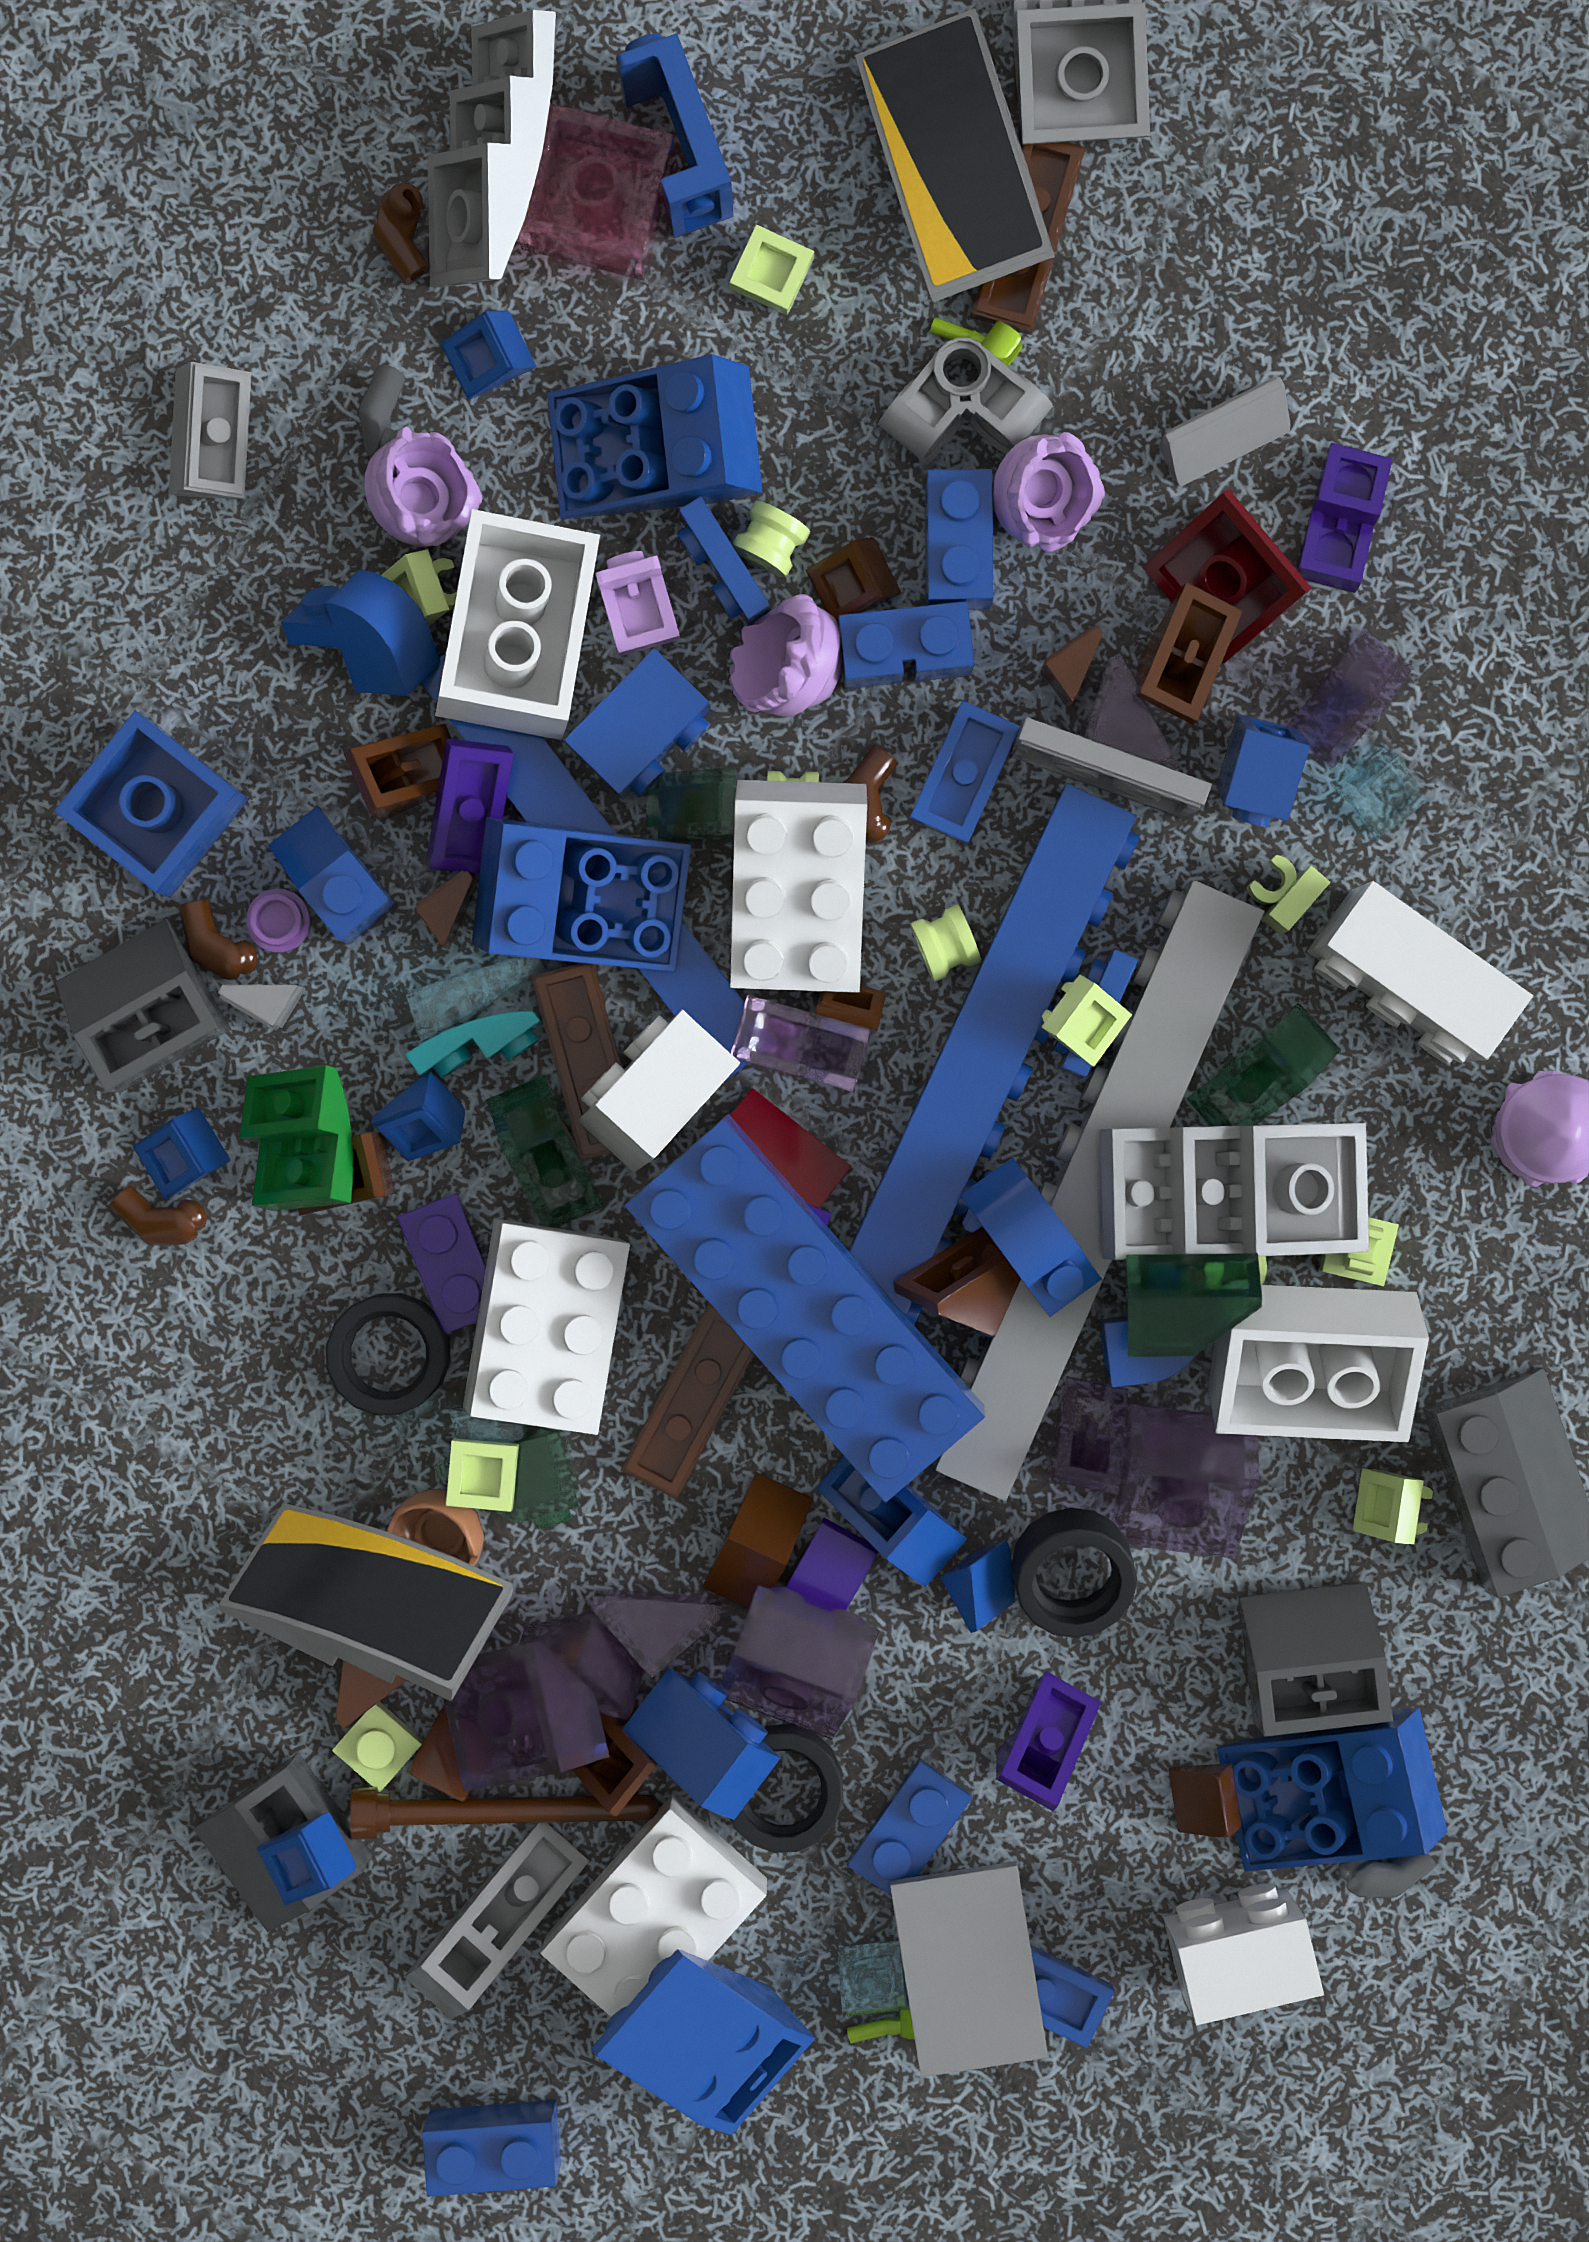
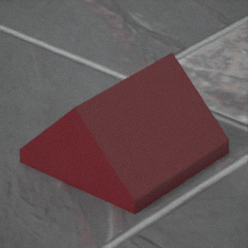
(1233, 561)

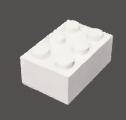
(517, 625)
(798, 885)
(1417, 975)
(546, 1327)
(1321, 1365)
(660, 1894)

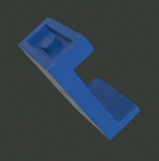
(704, 191)

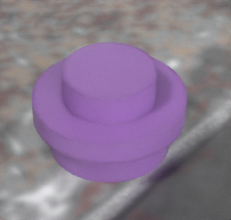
(278, 920)

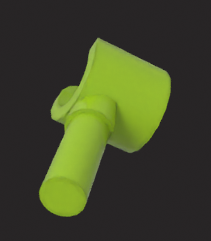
(1000, 341)
(890, 2026)

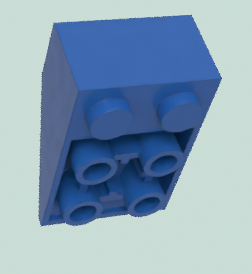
(655, 439)
(580, 895)
(1336, 1794)
(704, 2040)

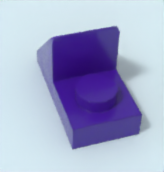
(1047, 1741)

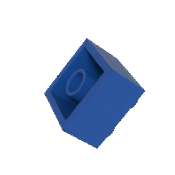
(151, 804)

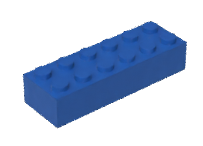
(806, 1308)

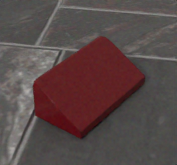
(794, 1151)

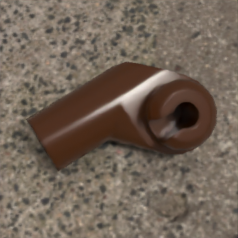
(396, 228)
(873, 772)
(212, 949)
(159, 1225)

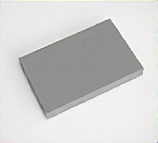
(1109, 769)
(968, 1969)

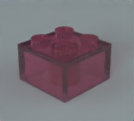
(598, 192)

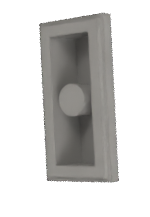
(209, 431)
(1226, 431)

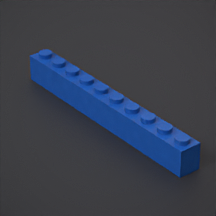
(991, 1037)

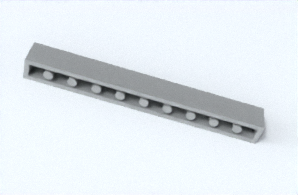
(1139, 1088)

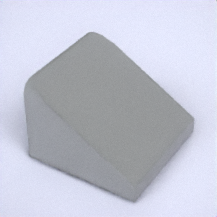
(264, 1002)

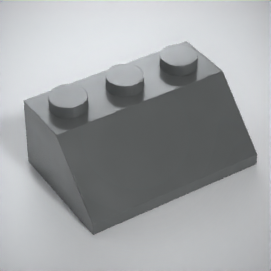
(1513, 1481)

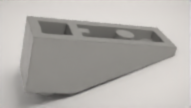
(496, 1921)

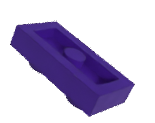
(469, 790)
(446, 1260)

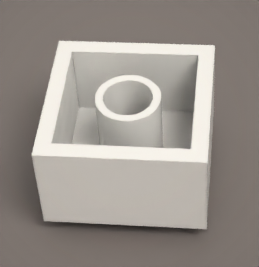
(661, 1089)
(1242, 1953)

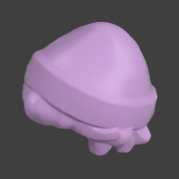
(420, 488)
(1046, 490)
(787, 659)
(1545, 1129)

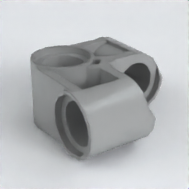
(998, 405)

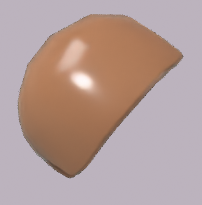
(440, 1527)

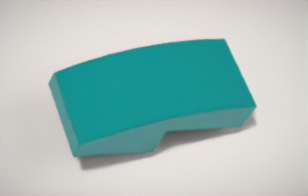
(494, 1034)

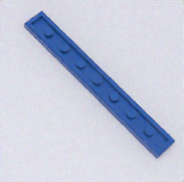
(550, 795)

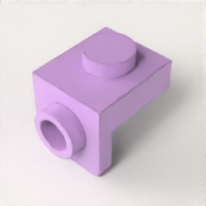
(637, 602)

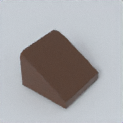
(853, 579)
(1070, 663)
(446, 907)
(856, 1008)
(437, 1760)
(1205, 1800)

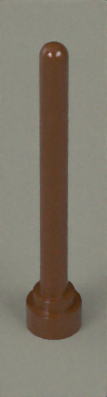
(376, 1812)

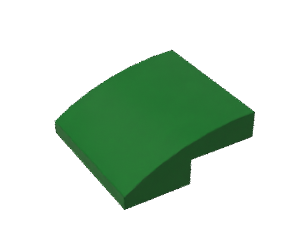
(302, 1138)

